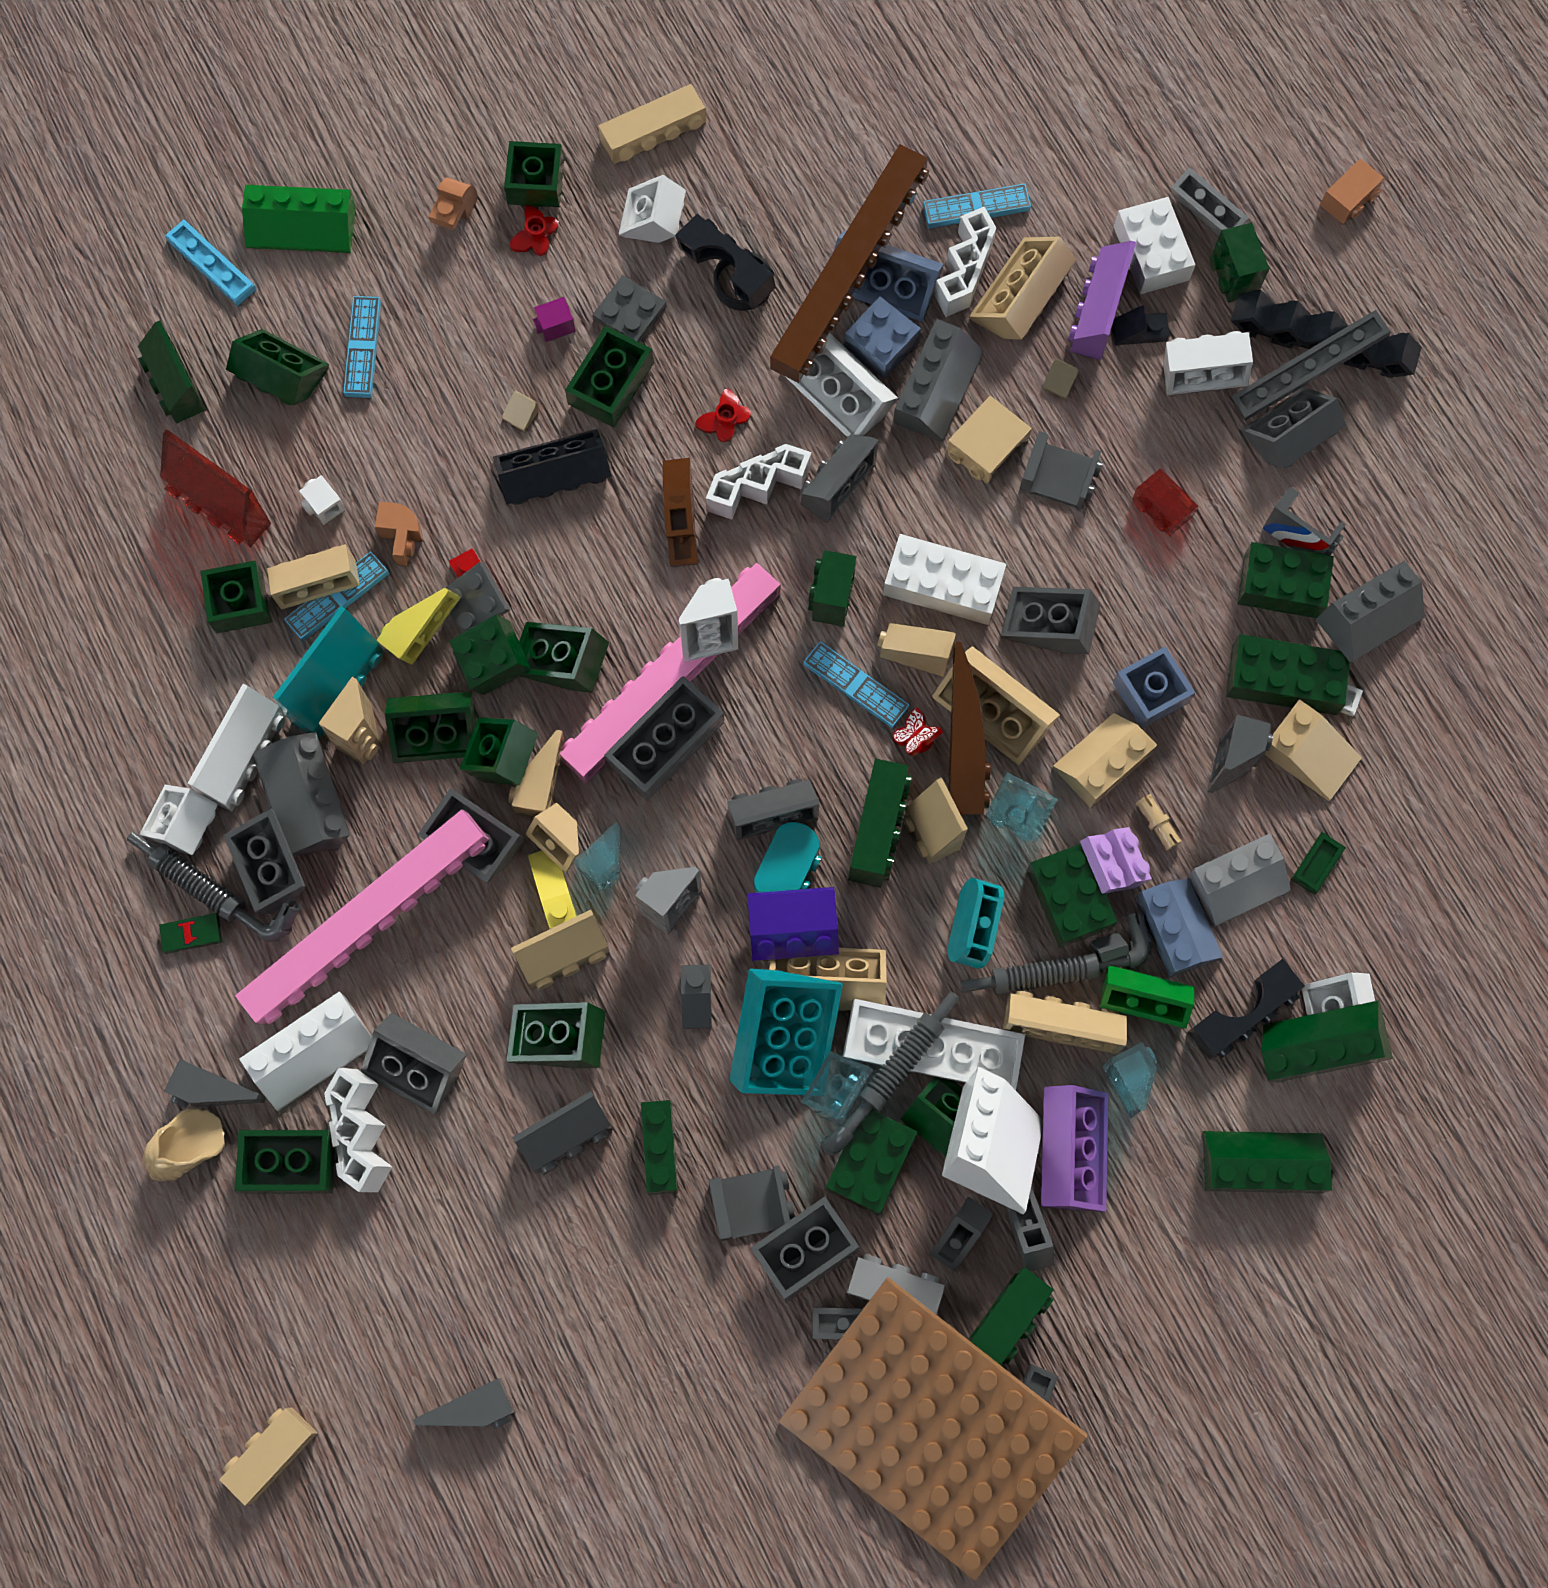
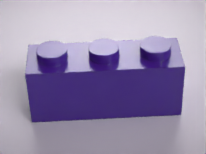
(793, 923)

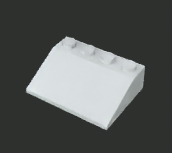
(994, 1141)

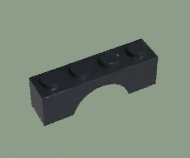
(704, 242)
(1273, 989)

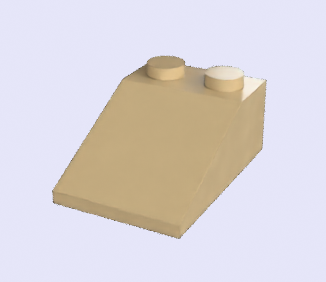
(1312, 750)
(935, 822)

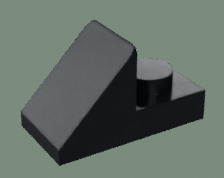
(1140, 328)

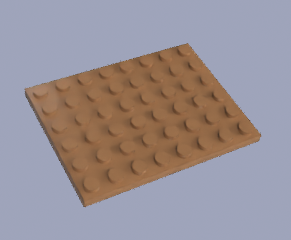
(932, 1428)

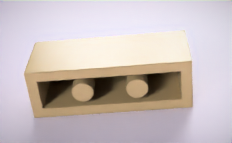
(313, 576)
(267, 1455)

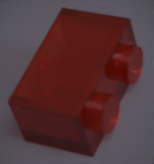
(1164, 502)

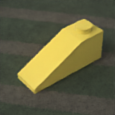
(413, 628)
(552, 889)

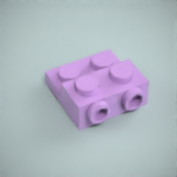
(1116, 860)

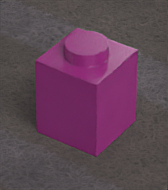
(553, 319)

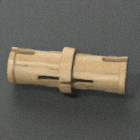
(1158, 822)

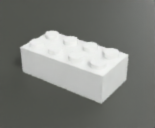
(944, 579)

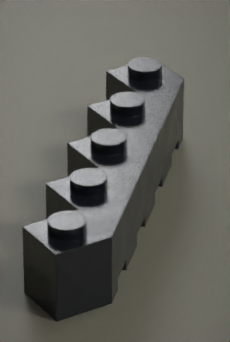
(1294, 325)

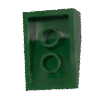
(563, 655)
(556, 1035)

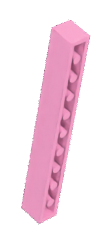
(586, 752)
(362, 918)

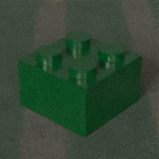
(534, 174)
(1239, 261)
(832, 587)
(235, 597)
(490, 654)
(499, 751)

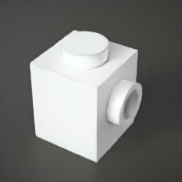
(321, 500)

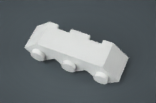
(966, 262)
(757, 479)
(355, 1130)

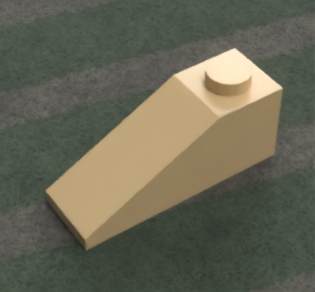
(539, 781)

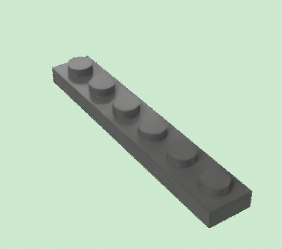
(1311, 365)

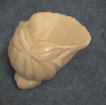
(183, 1144)

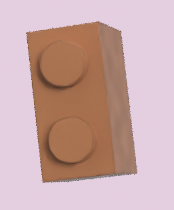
(1352, 191)

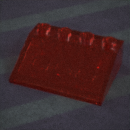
(211, 491)

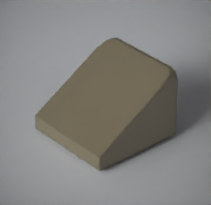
(1060, 378)

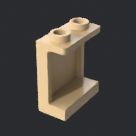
(987, 439)

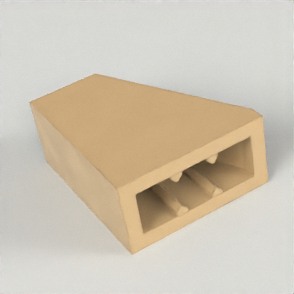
(917, 647)

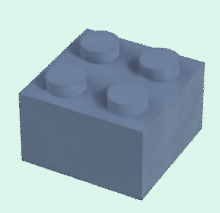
(882, 337)
(1153, 687)

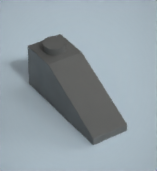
(204, 1088)
(1031, 1236)
(477, 1408)

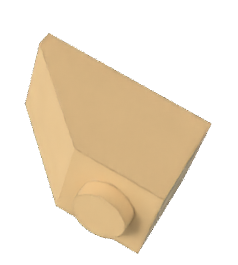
(556, 835)

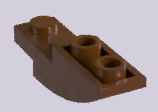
(679, 512)

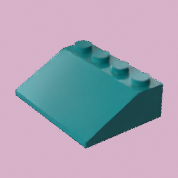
(336, 655)
(783, 1032)

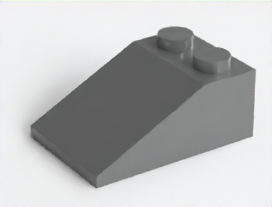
(1052, 618)

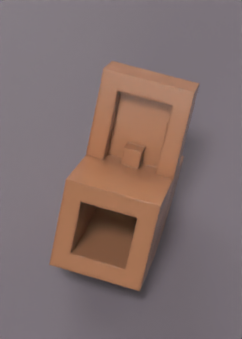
(454, 201)
(401, 524)

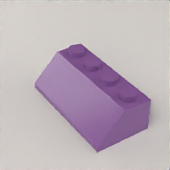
(1101, 299)
(1074, 1148)

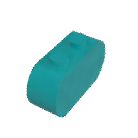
(789, 859)
(975, 923)

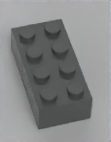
(664, 738)

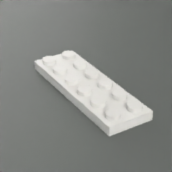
(955, 1055)

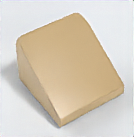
(520, 411)

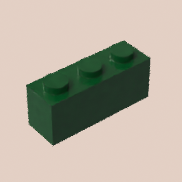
(659, 1147)

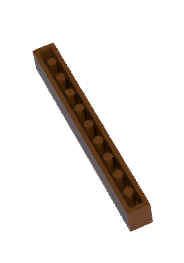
(849, 263)

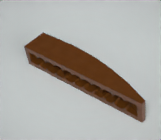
(967, 740)

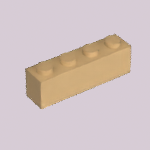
(652, 124)

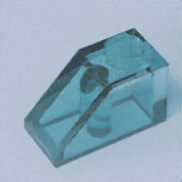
(602, 859)

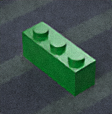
(1147, 996)

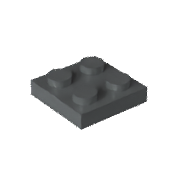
(629, 309)
(478, 599)

